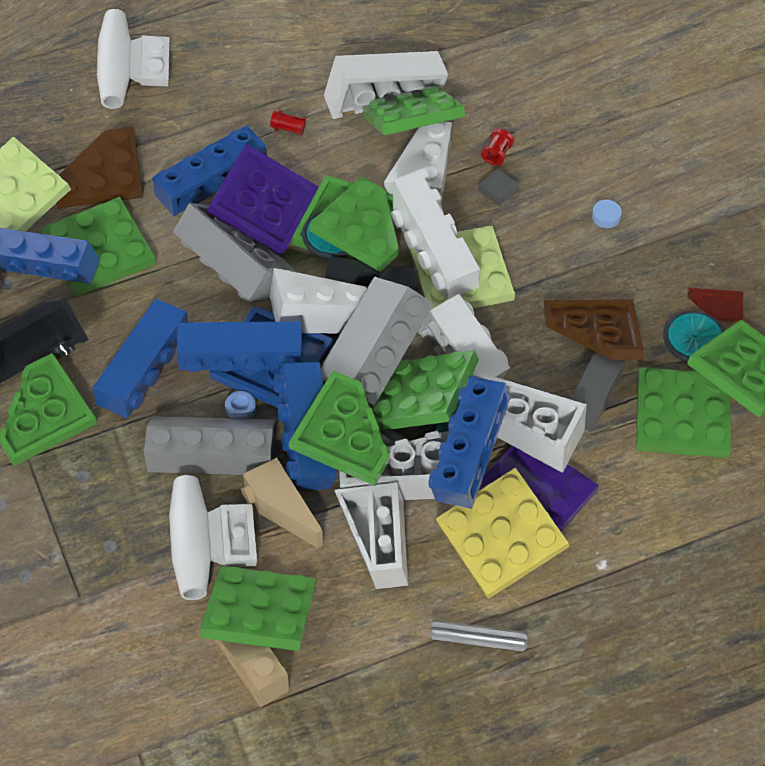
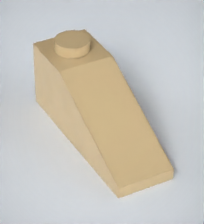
(280, 502)
(257, 669)

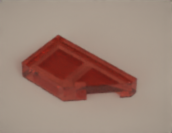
(718, 303)

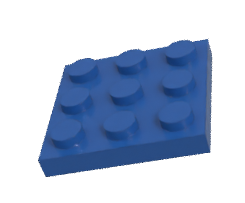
(261, 383)

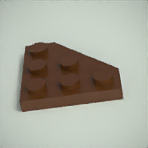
(104, 171)
(601, 325)

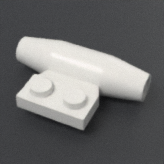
(125, 59)
(202, 537)

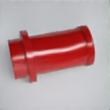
(287, 122)

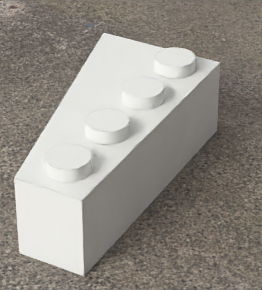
(541, 423)

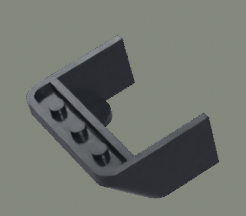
(37, 333)

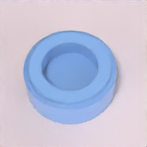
(606, 214)
(240, 405)

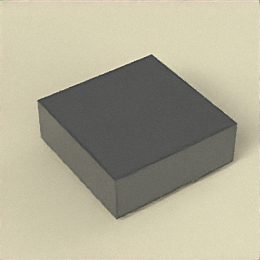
(498, 187)

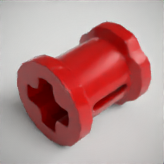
(499, 143)

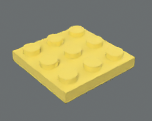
(502, 533)

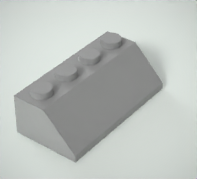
(230, 252)
(377, 336)
(208, 445)

